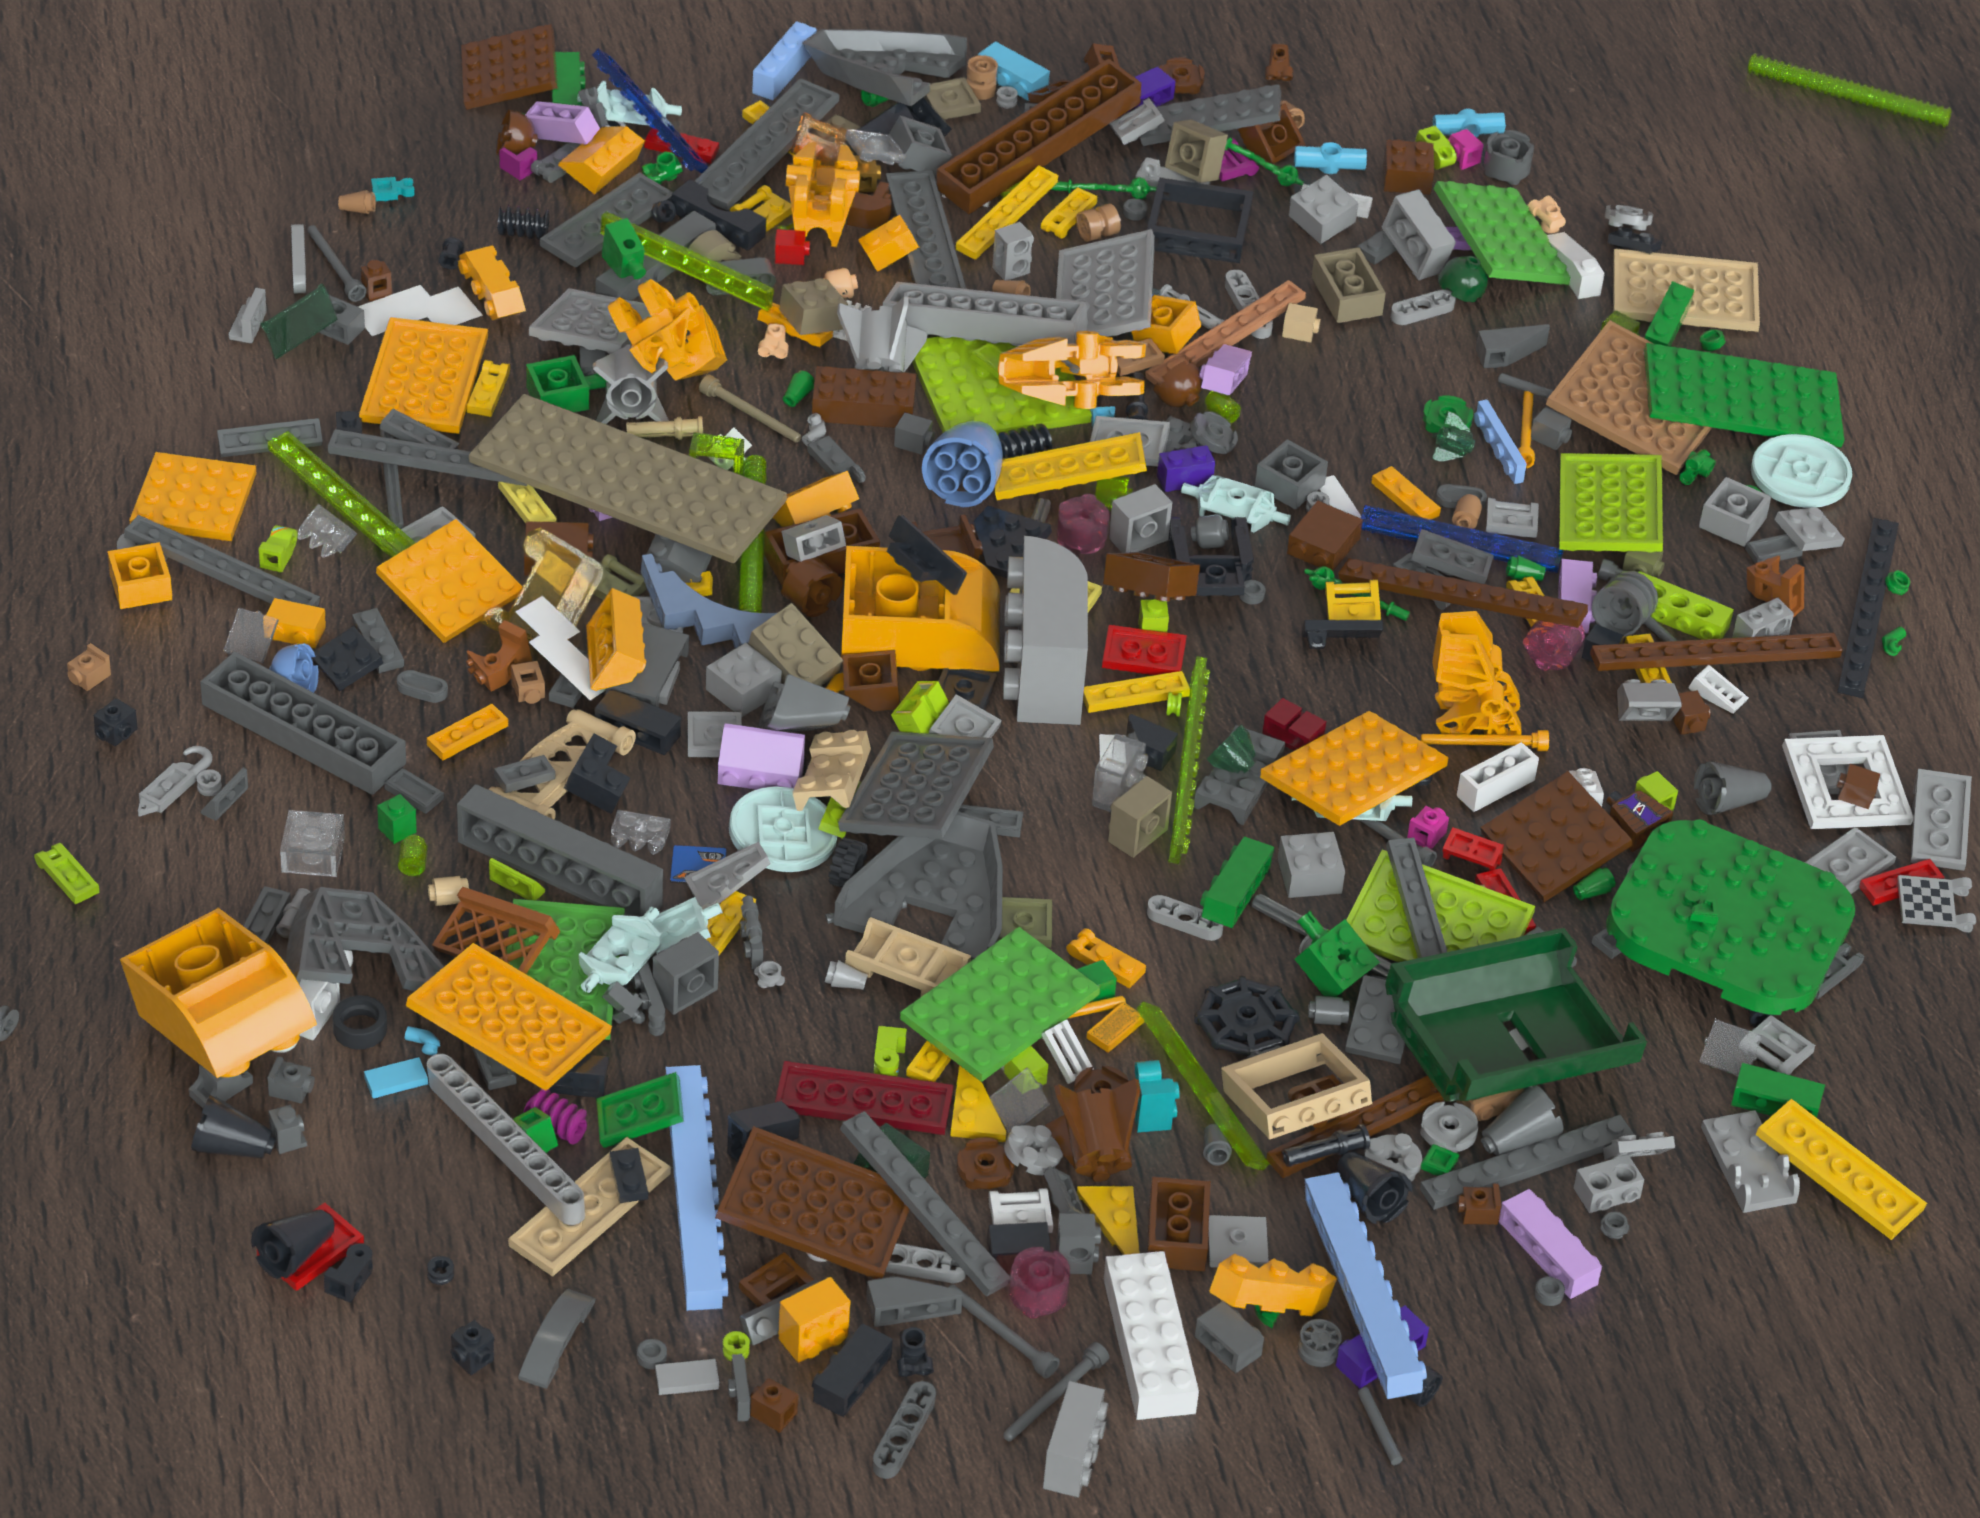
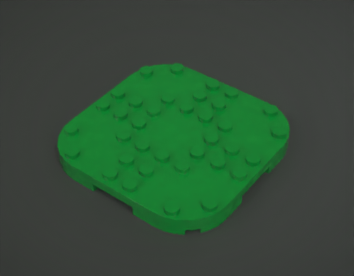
(1774, 922)

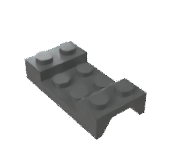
(1240, 790)

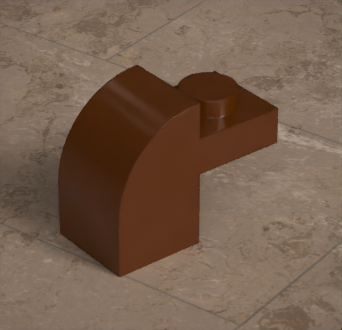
(869, 210)

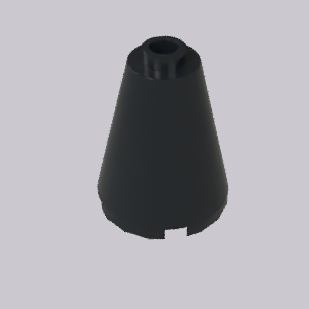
(230, 1132)
(1374, 1186)
(290, 1241)

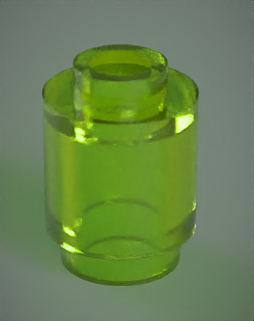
(1223, 405)
(412, 855)

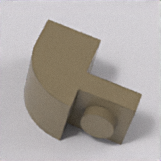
(715, 247)

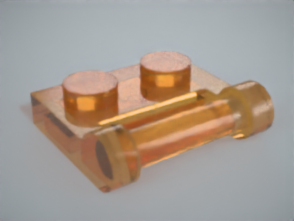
(826, 150)

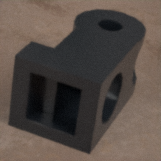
(351, 1274)

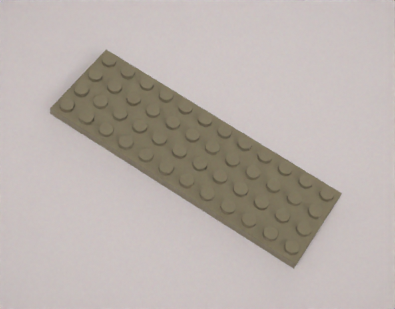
(628, 478)

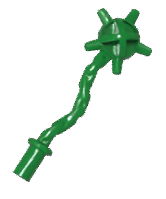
(1286, 175)
(1138, 187)
(1324, 574)

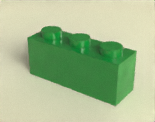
(1670, 315)
(1770, 1090)

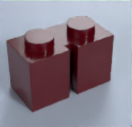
(1289, 724)

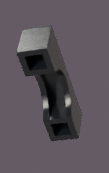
(739, 227)

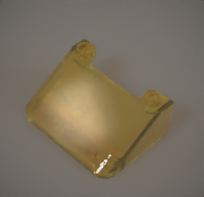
(559, 575)

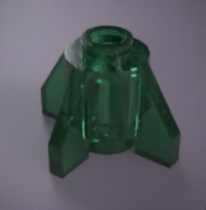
(1454, 440)
(1235, 752)

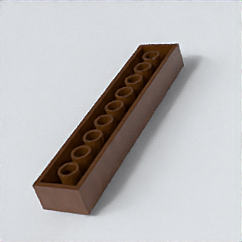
(1038, 136)

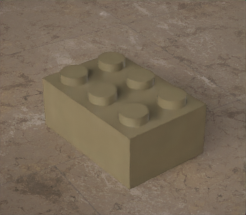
(1348, 285)
(796, 647)

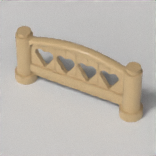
(579, 724)

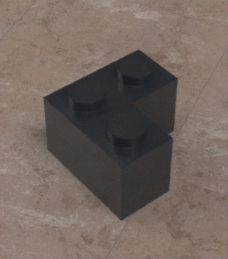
(593, 777)

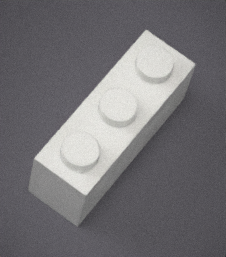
(1497, 777)

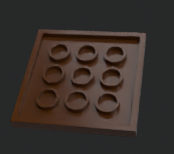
(509, 66)
(1557, 836)

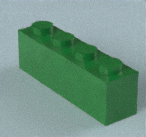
(569, 78)
(1236, 882)

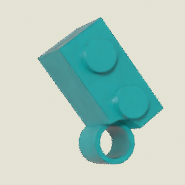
(1156, 1098)

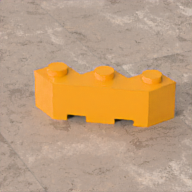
(491, 282)
(1272, 1286)

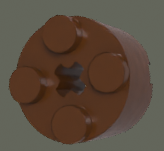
(811, 586)

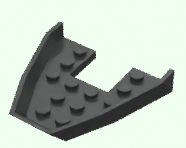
(878, 57)
(944, 875)
(353, 920)

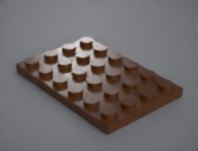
(814, 1203)

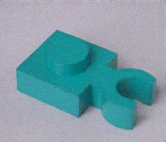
(389, 189)

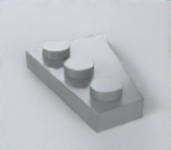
(727, 875)

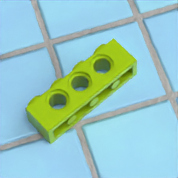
(1690, 611)

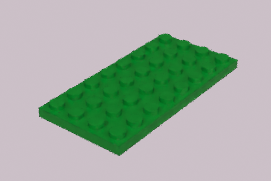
(1742, 394)

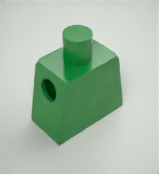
(623, 249)

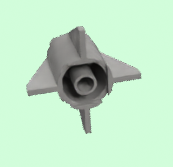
(881, 337)
(629, 387)

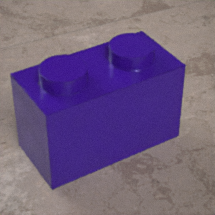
(1186, 466)

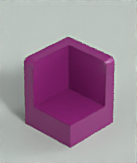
(517, 165)

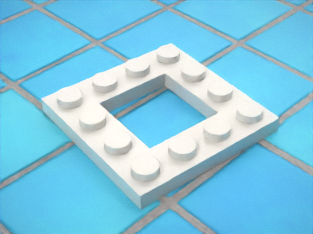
(1807, 754)

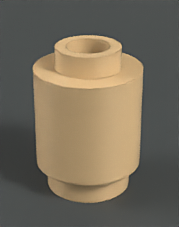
(445, 890)

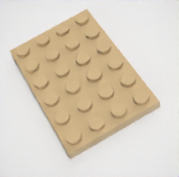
(1723, 294)

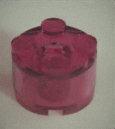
(1083, 524)
(1553, 644)
(1039, 1282)

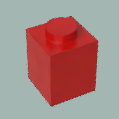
(791, 247)

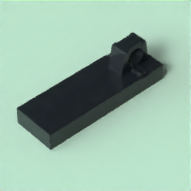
(1319, 630)

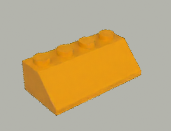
(615, 641)

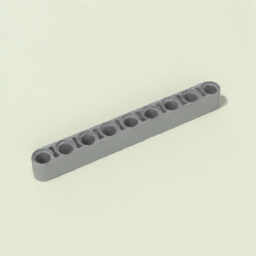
(506, 1139)

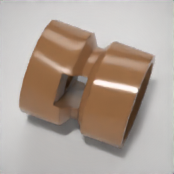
(982, 76)
(1098, 222)

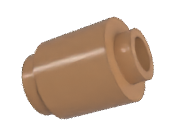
(1467, 511)

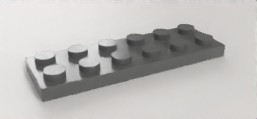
(1220, 112)
(580, 235)

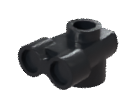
(913, 1354)

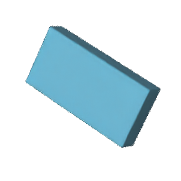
(396, 1077)

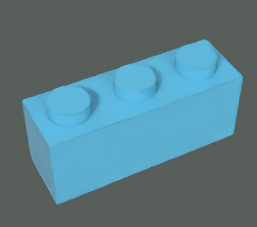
(1017, 70)

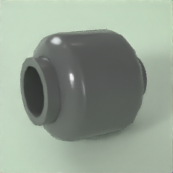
(1210, 531)

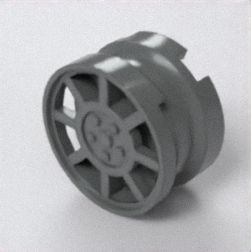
(1319, 1344)

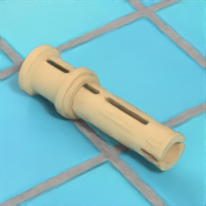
(678, 428)

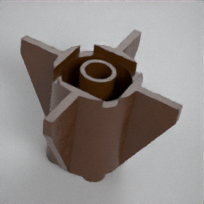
(1096, 1128)

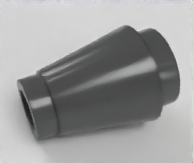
(1216, 1147)

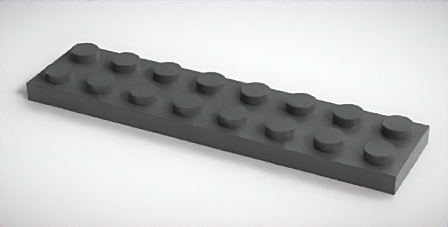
(764, 143)
(920, 206)

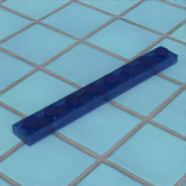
(654, 117)
(1502, 547)

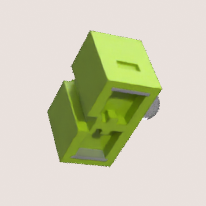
(920, 707)

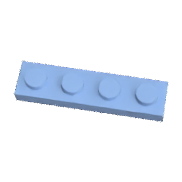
(1500, 441)

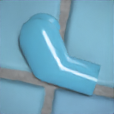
(424, 1037)

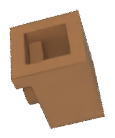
(89, 668)
(530, 688)

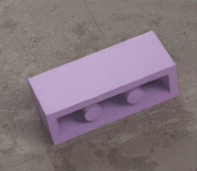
(563, 122)
(1225, 369)
(1576, 585)

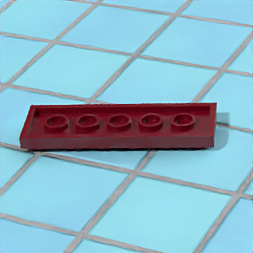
(846, 1093)

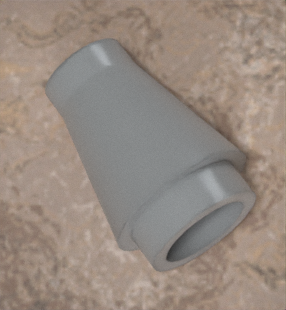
(845, 976)

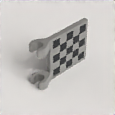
(1932, 901)

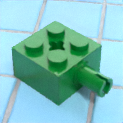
(562, 383)
(1334, 957)

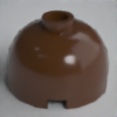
(516, 133)
(1181, 385)

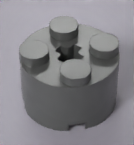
(1508, 156)

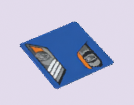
(691, 859)

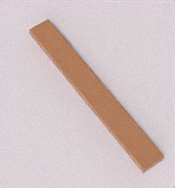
(1231, 330)

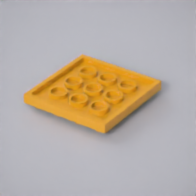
(195, 495)
(449, 580)

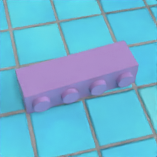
(1550, 1243)

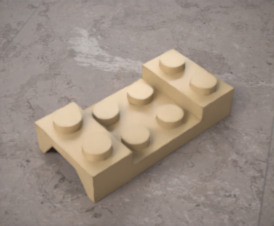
(834, 767)
(904, 956)

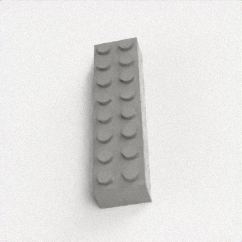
(988, 314)

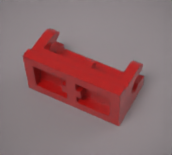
(1473, 849)

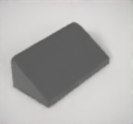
(227, 796)

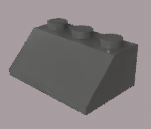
(680, 558)

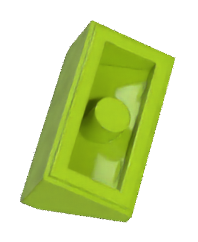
(514, 881)

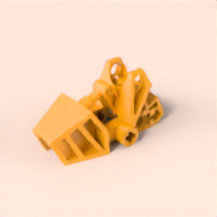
(822, 193)
(666, 330)
(1033, 365)
(1467, 678)

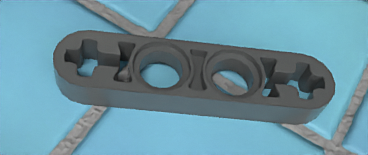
(900, 1428)

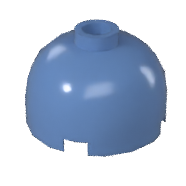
(296, 665)

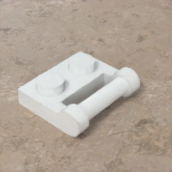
(1021, 1207)

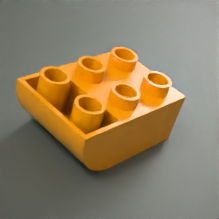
(920, 619)
(218, 993)

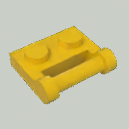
(774, 209)
(1355, 607)

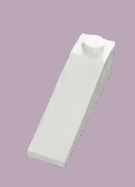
(1582, 267)

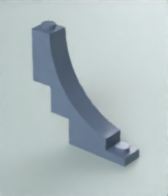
(683, 607)

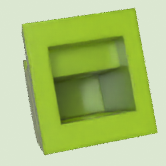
(1443, 152)
(280, 544)
(889, 1043)

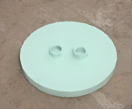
(1801, 470)
(785, 834)

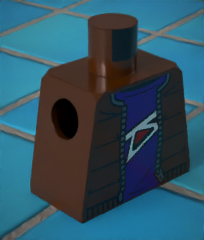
(1638, 815)

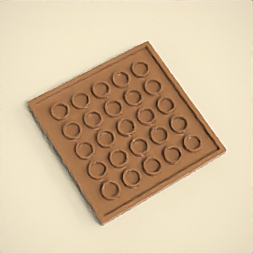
(1610, 397)

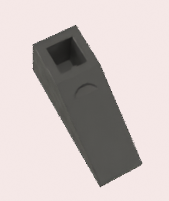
(1509, 345)

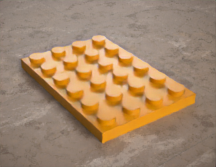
(425, 373)
(1354, 767)
(509, 1016)

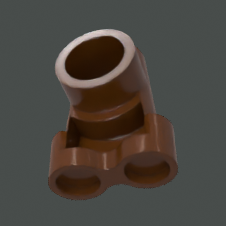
(1279, 64)

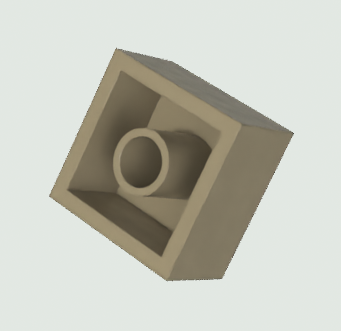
(1196, 151)
(811, 306)
(1139, 816)

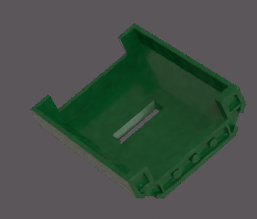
(1455, 1007)

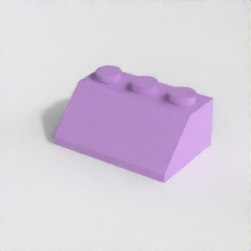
(760, 757)

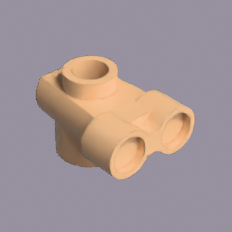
(1548, 213)
(774, 342)

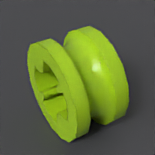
(1174, 704)
(736, 1338)

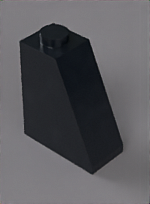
(770, 1117)

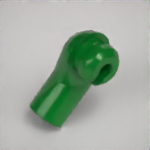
(1891, 640)

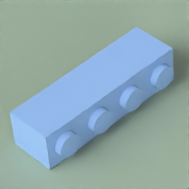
(782, 62)

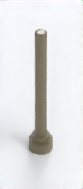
(711, 387)

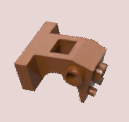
(1767, 583)
(514, 651)

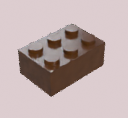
(1151, 575)
(1179, 1221)

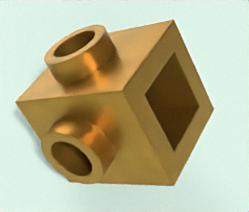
(868, 175)

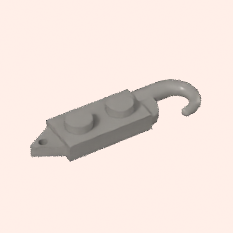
(172, 782)

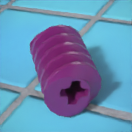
(565, 1119)

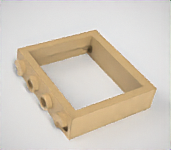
(1286, 1061)

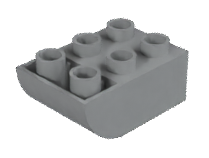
(1050, 633)

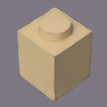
(1301, 322)

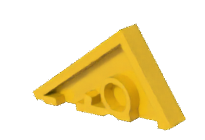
(973, 1111)
(1114, 1213)

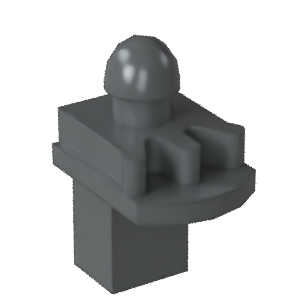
(624, 1004)

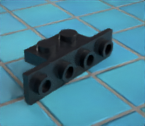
(923, 557)

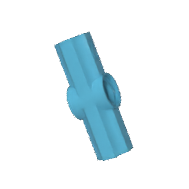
(1468, 119)
(1330, 158)

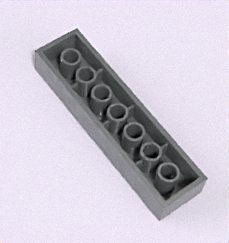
(303, 722)
(557, 853)

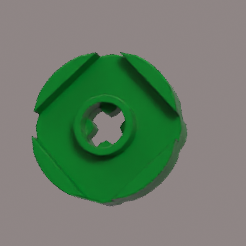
(1436, 411)

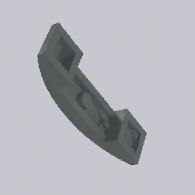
(554, 1336)

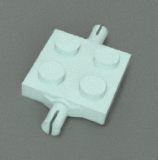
(684, 921)

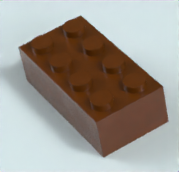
(863, 396)
(856, 533)

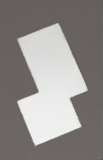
(414, 304)
(554, 646)

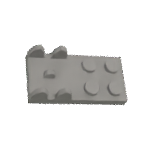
(1940, 818)
(1749, 1164)

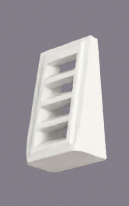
(1712, 685)

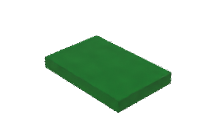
(640, 1109)

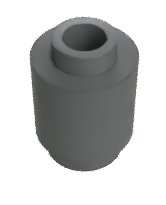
(1328, 1010)

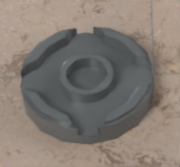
(1214, 432)

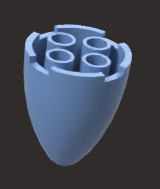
(959, 450)

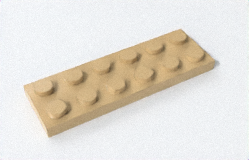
(554, 1244)

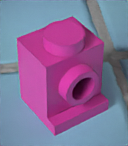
(1467, 148)
(1430, 821)

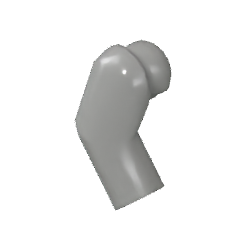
(816, 427)

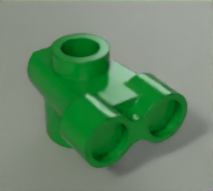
(665, 169)
(1696, 464)

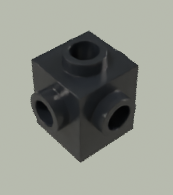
(115, 722)
(472, 1347)

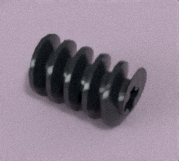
(523, 222)
(1025, 440)

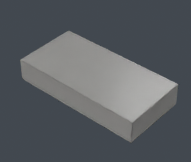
(687, 1376)

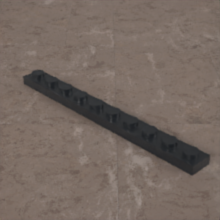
(1868, 608)

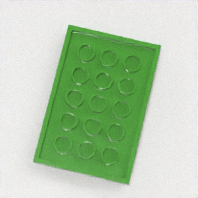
(1502, 232)
(558, 961)
(999, 1003)

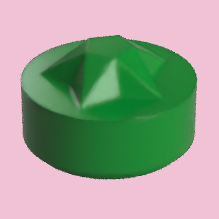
(1712, 340)

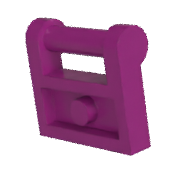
(1231, 168)

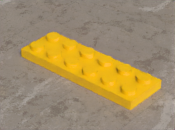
(1071, 466)
(1841, 1169)

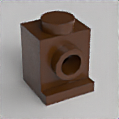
(1094, 58)
(376, 274)
(1480, 1205)

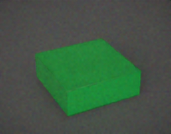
(1439, 1160)

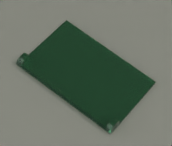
(299, 321)

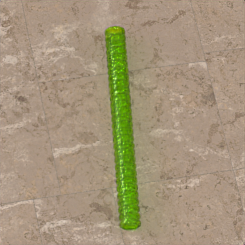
(1849, 90)
(752, 558)

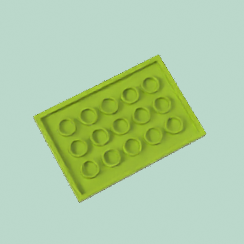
(1611, 502)
(1465, 912)

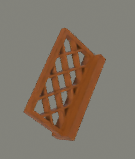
(509, 915)

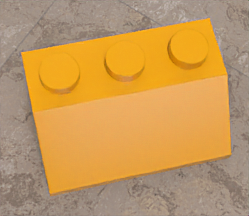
(603, 157)
(817, 500)

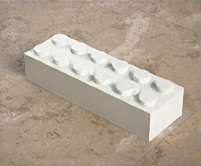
(1150, 1335)

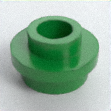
(1897, 582)

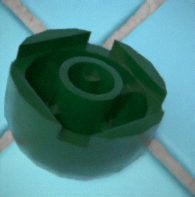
(1465, 278)

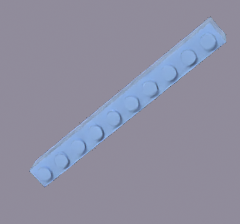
(696, 1196)
(1364, 1286)

